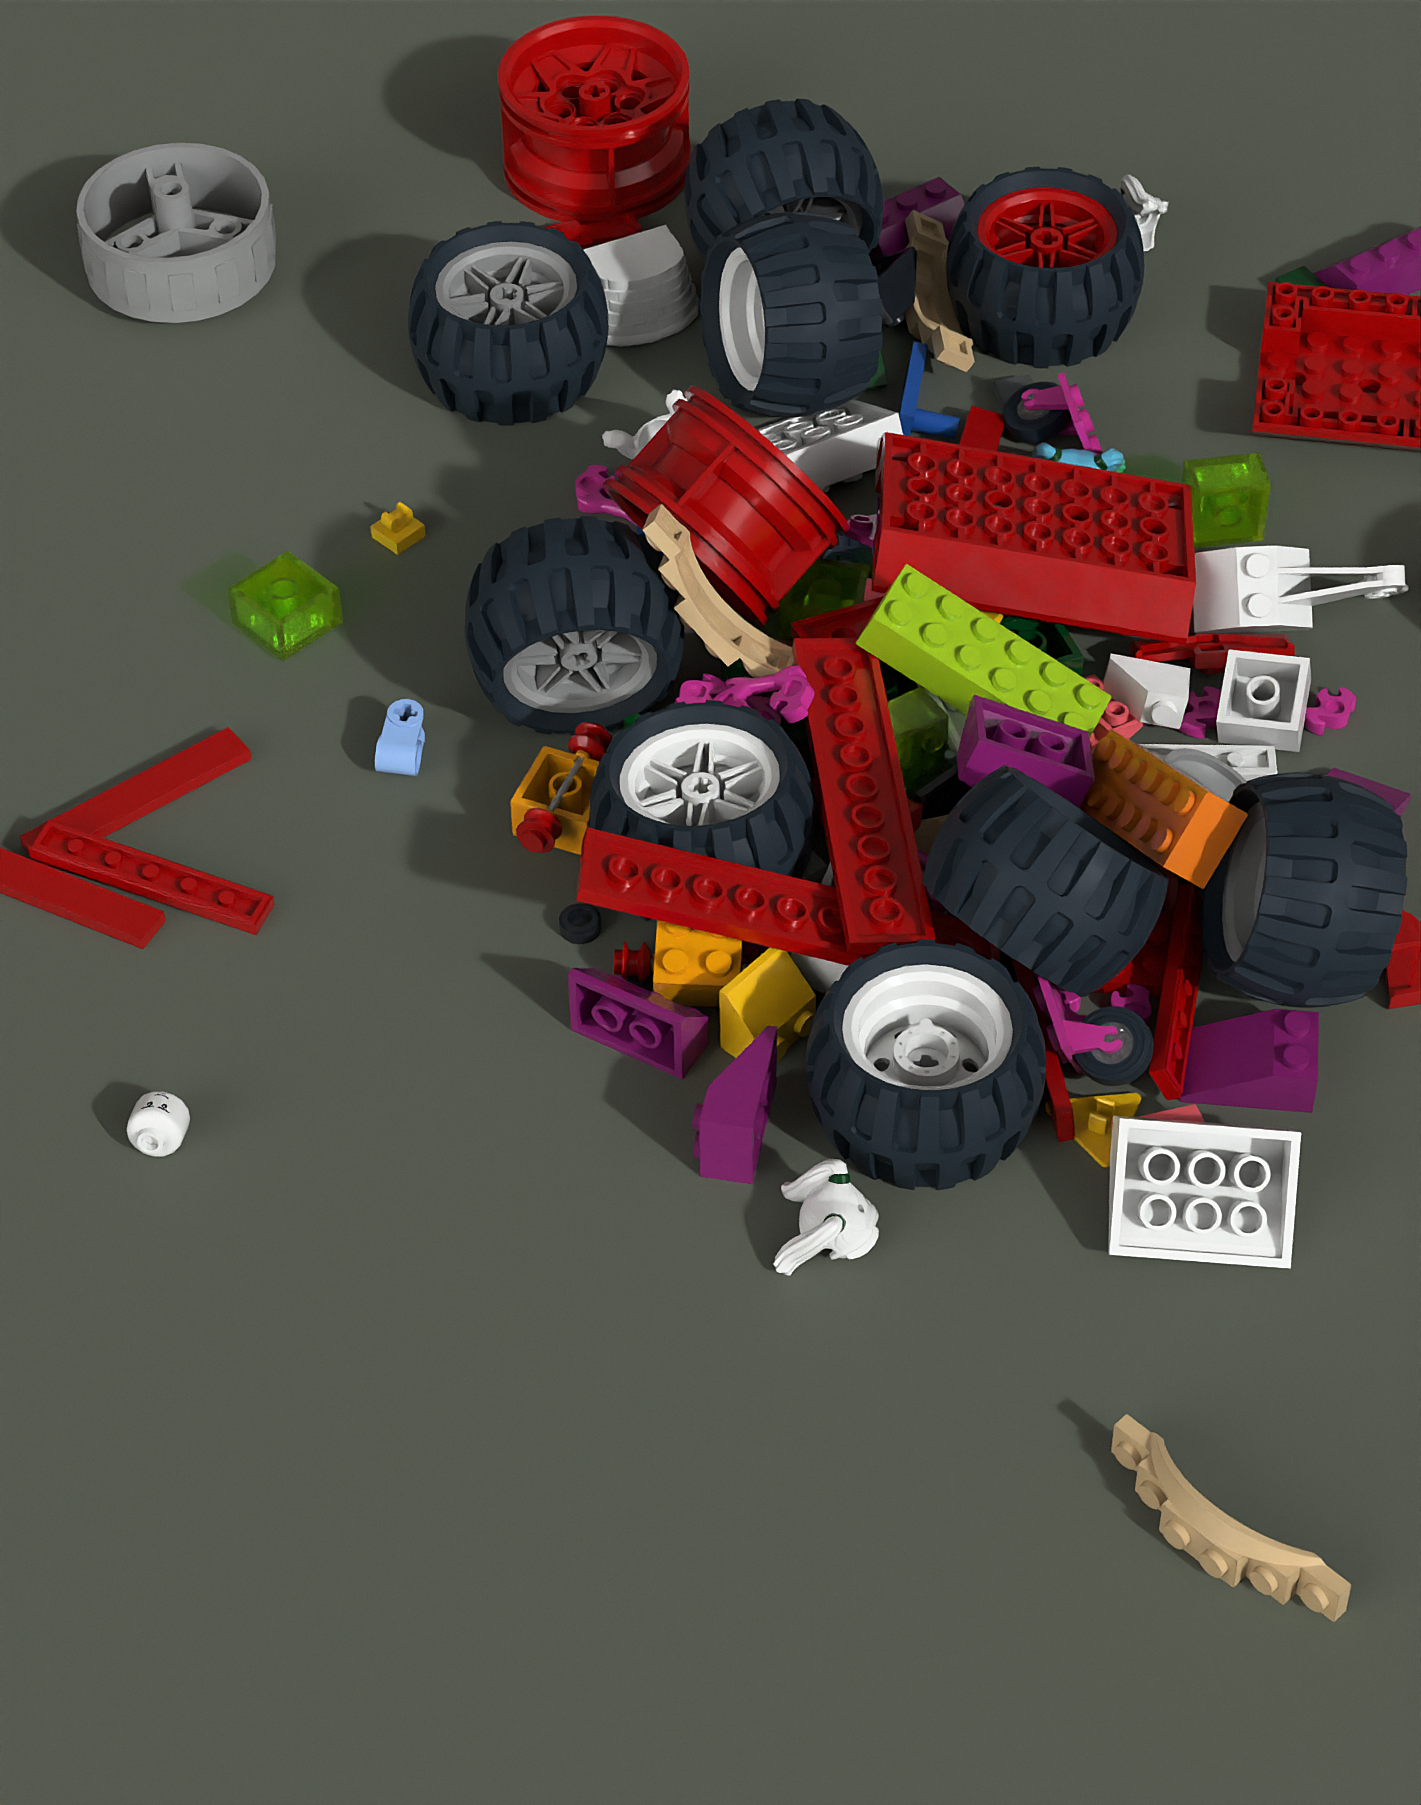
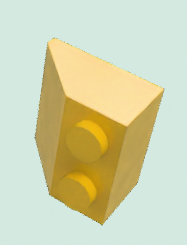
(763, 995)

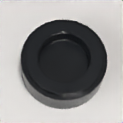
(580, 923)

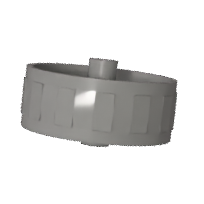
(181, 259)

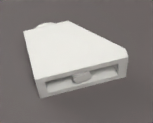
(1150, 689)

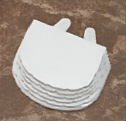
(645, 287)

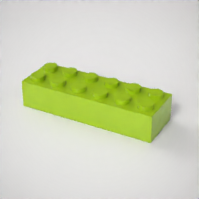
(966, 653)

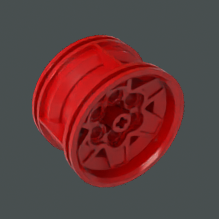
(595, 119)
(744, 502)

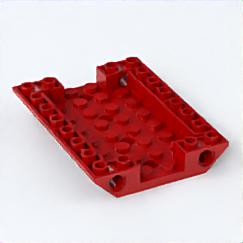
(1335, 349)
(1112, 571)

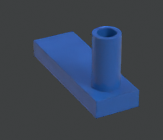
(919, 419)

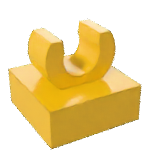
(398, 529)

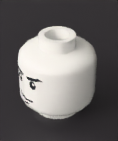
(160, 1121)

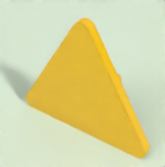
(1094, 1121)

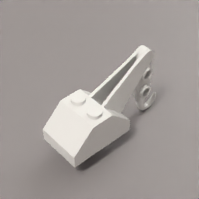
(1272, 589)

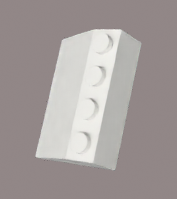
(834, 443)
(1202, 1191)

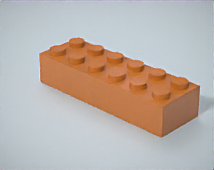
(1160, 809)

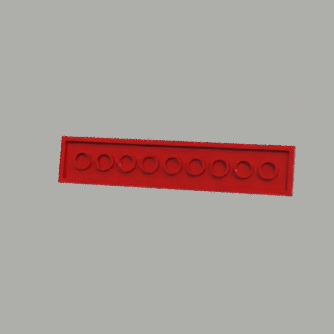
(862, 797)
(729, 898)

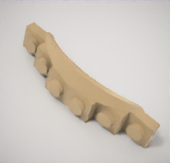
(932, 313)
(702, 608)
(1216, 1539)

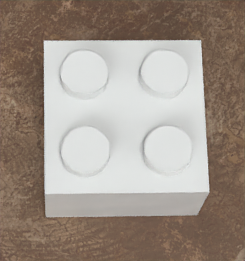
(1263, 700)

